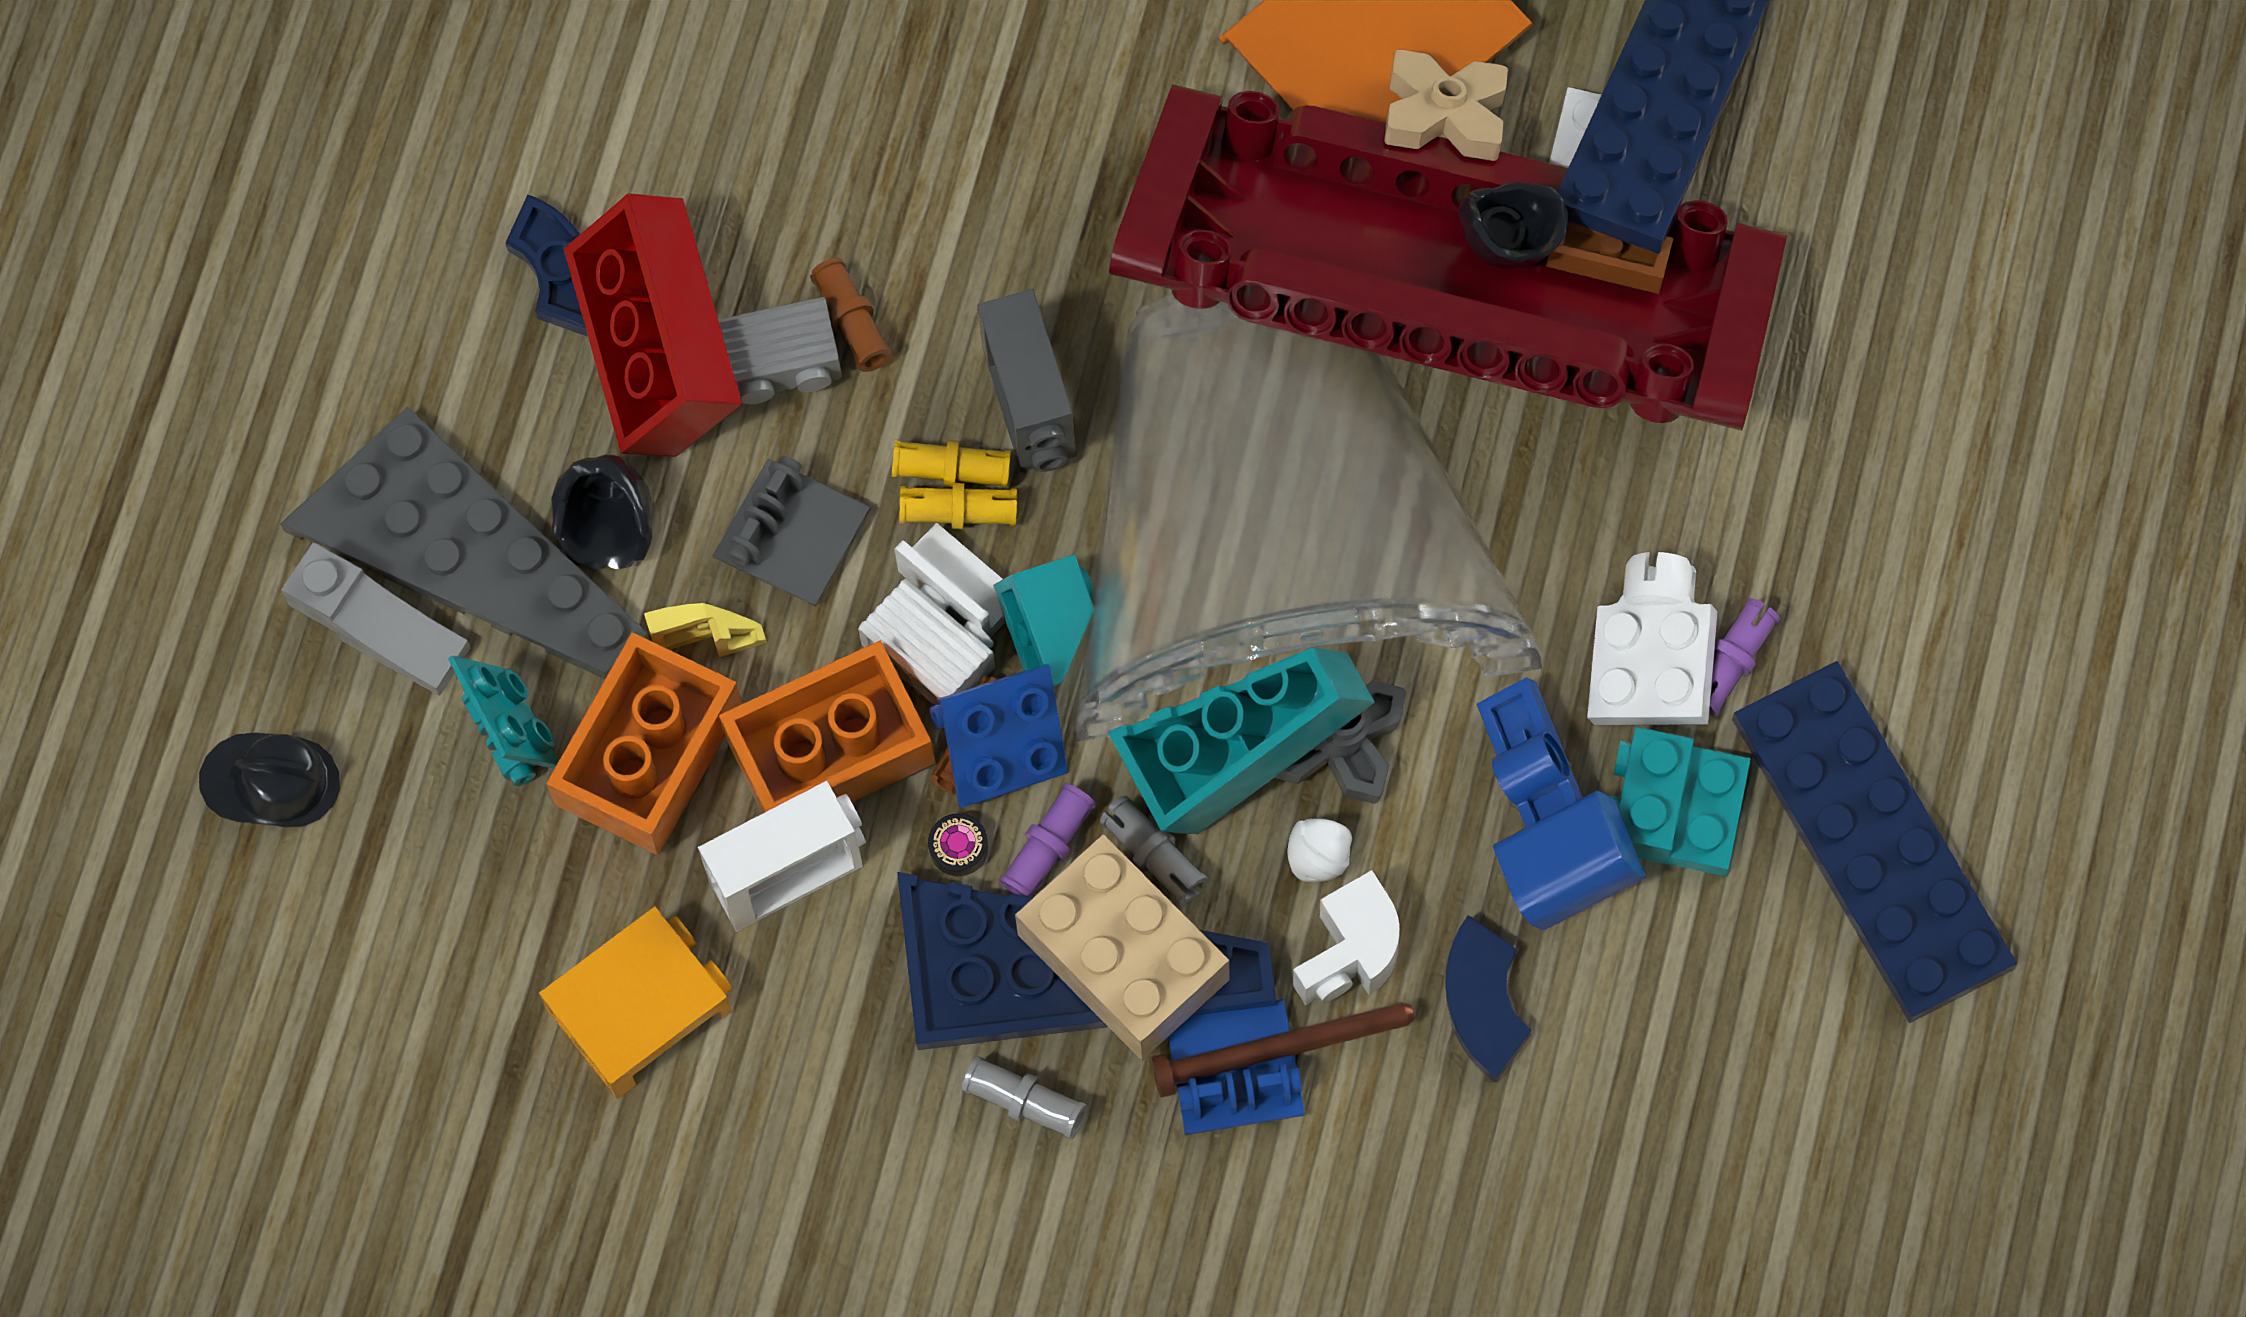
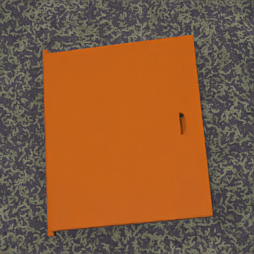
(1345, 49)

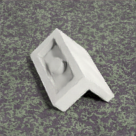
(955, 575)

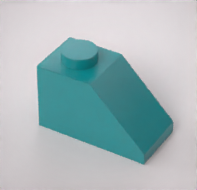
(1047, 613)

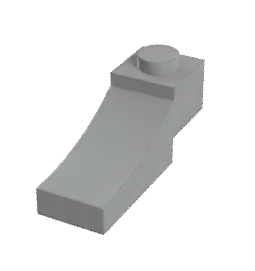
(373, 619)

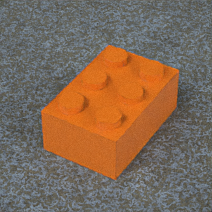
(832, 725)
(643, 744)

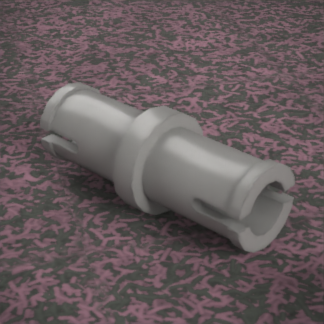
(1154, 850)
(1024, 1097)

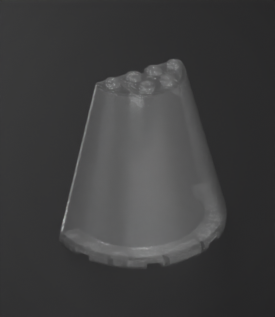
(1270, 508)

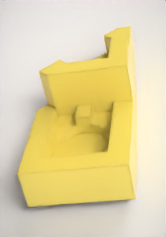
(694, 622)

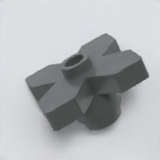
(1349, 752)

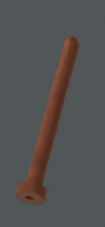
(1277, 1046)

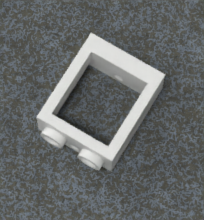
(783, 854)

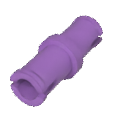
(1736, 651)
(1048, 841)

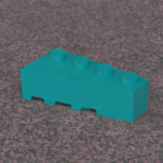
(1237, 737)

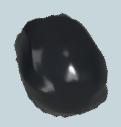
(1514, 223)
(602, 513)

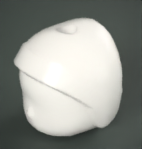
(1319, 849)

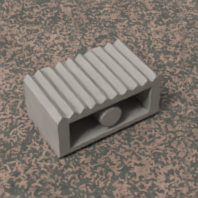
(781, 350)

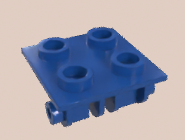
(1002, 735)
(1243, 1095)

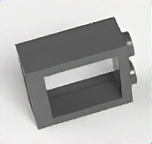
(1027, 381)

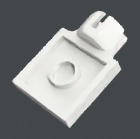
(1653, 648)

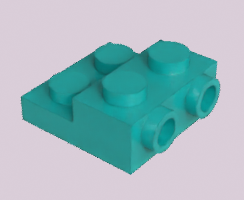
(1680, 800)

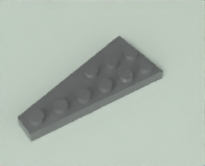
(450, 536)

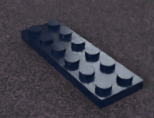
(1658, 116)
(1874, 841)

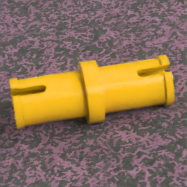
(951, 463)
(958, 505)

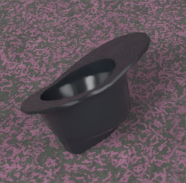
(269, 780)

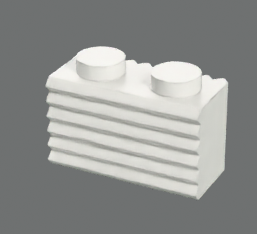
(927, 643)

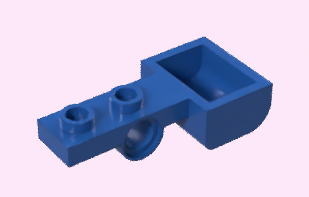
(1571, 844)

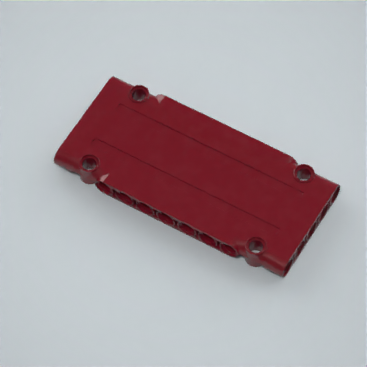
(1365, 249)

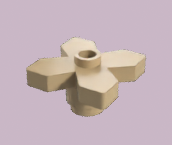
(1446, 105)

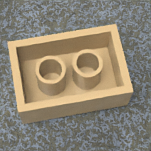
(1122, 947)

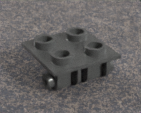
(791, 531)

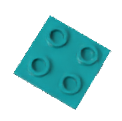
(499, 708)

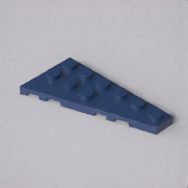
(985, 984)

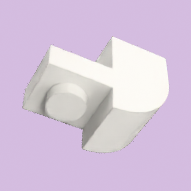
(1365, 937)

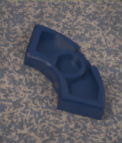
(540, 241)
(1479, 998)

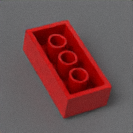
(652, 325)

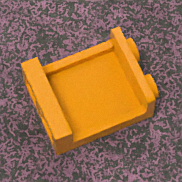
(636, 998)

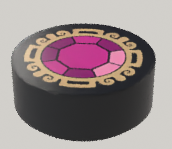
(958, 844)

